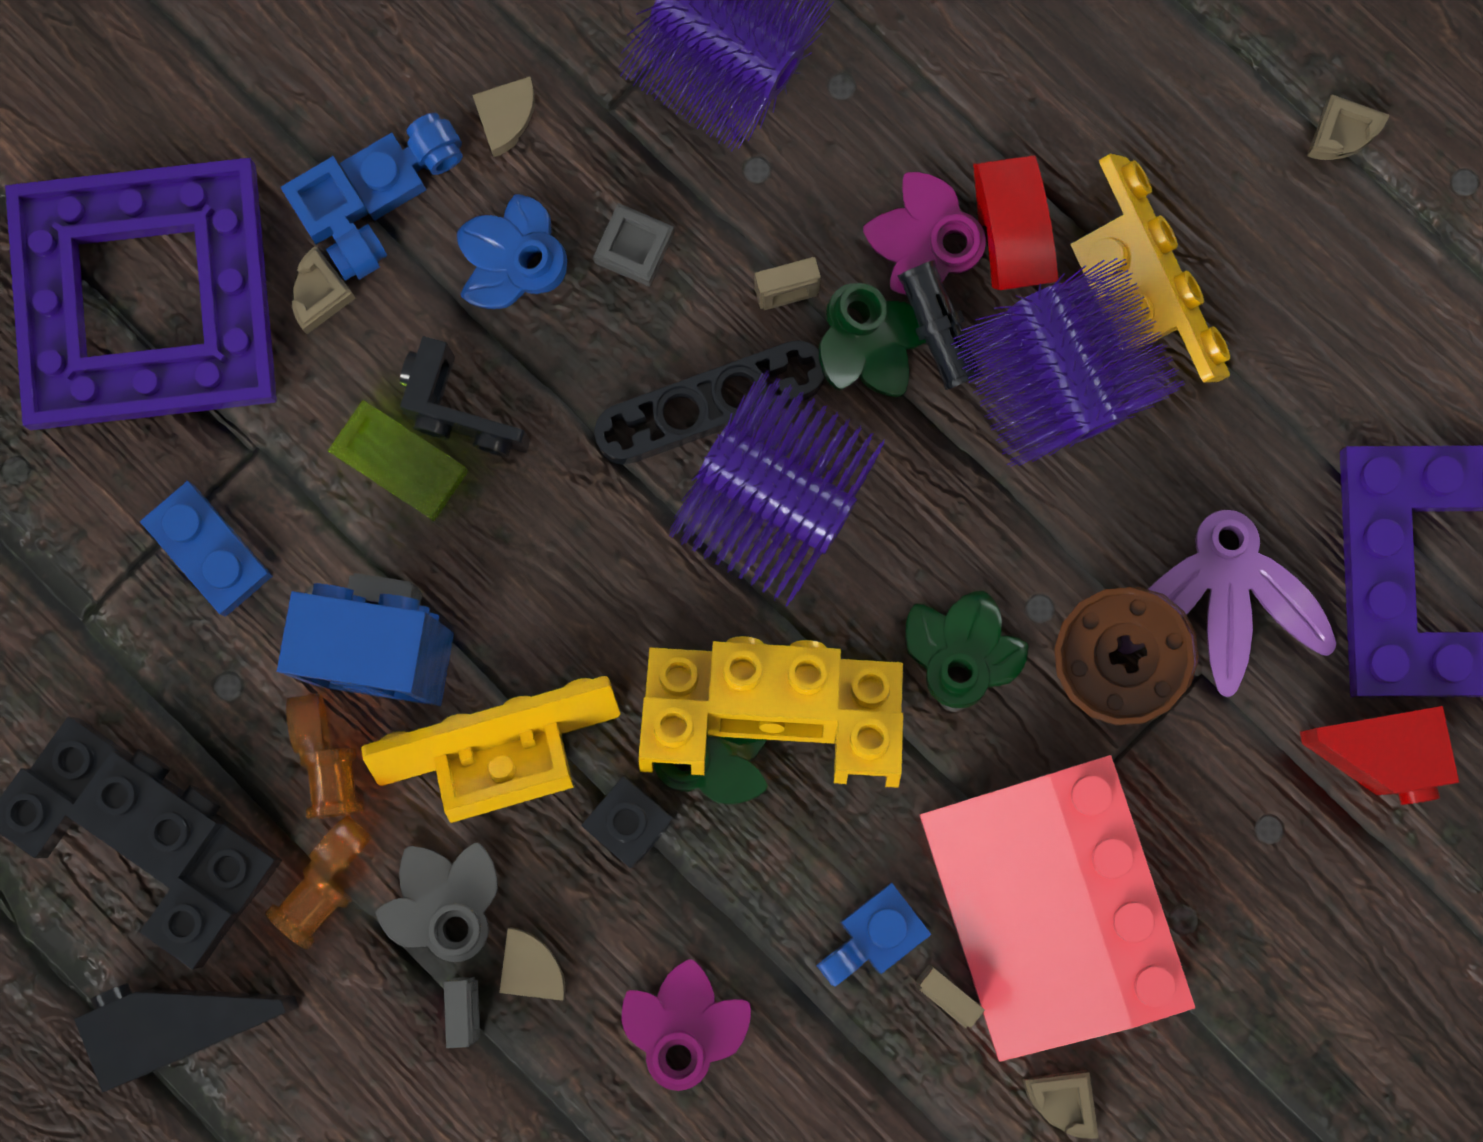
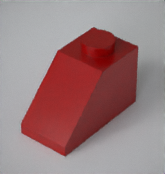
(1391, 753)

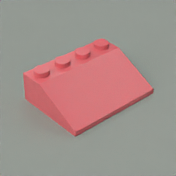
(1056, 910)

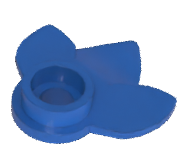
(503, 251)

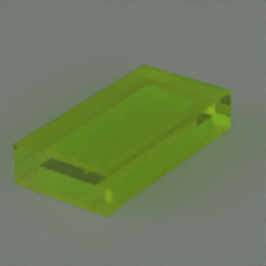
(398, 460)

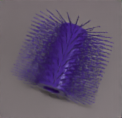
(732, 41)
(1067, 363)
(774, 487)

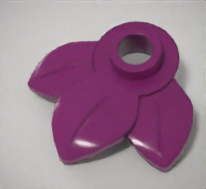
(917, 231)
(684, 1016)

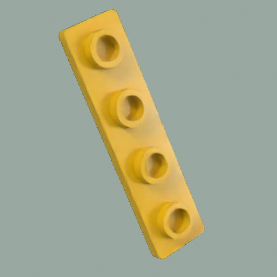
(1148, 248)
(496, 753)

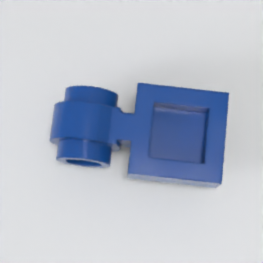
(387, 174)
(329, 208)

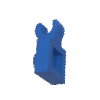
(879, 932)

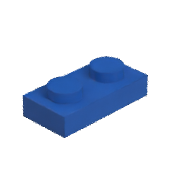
(206, 549)

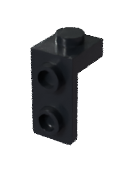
(425, 380)

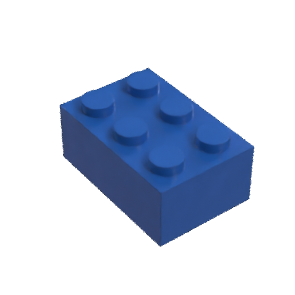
(366, 647)

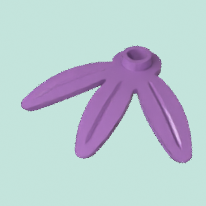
(1229, 612)

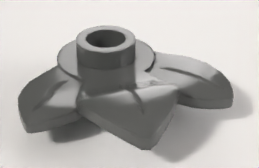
(436, 893)

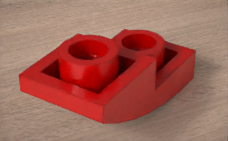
(1017, 222)

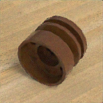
(1111, 688)

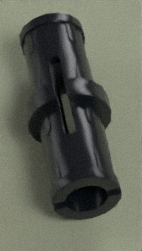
(938, 323)

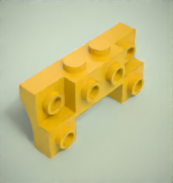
(773, 695)

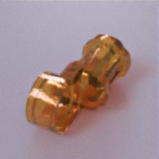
(327, 768)
(318, 892)

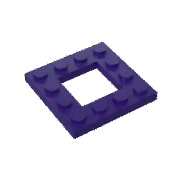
(45, 233)
(1378, 500)

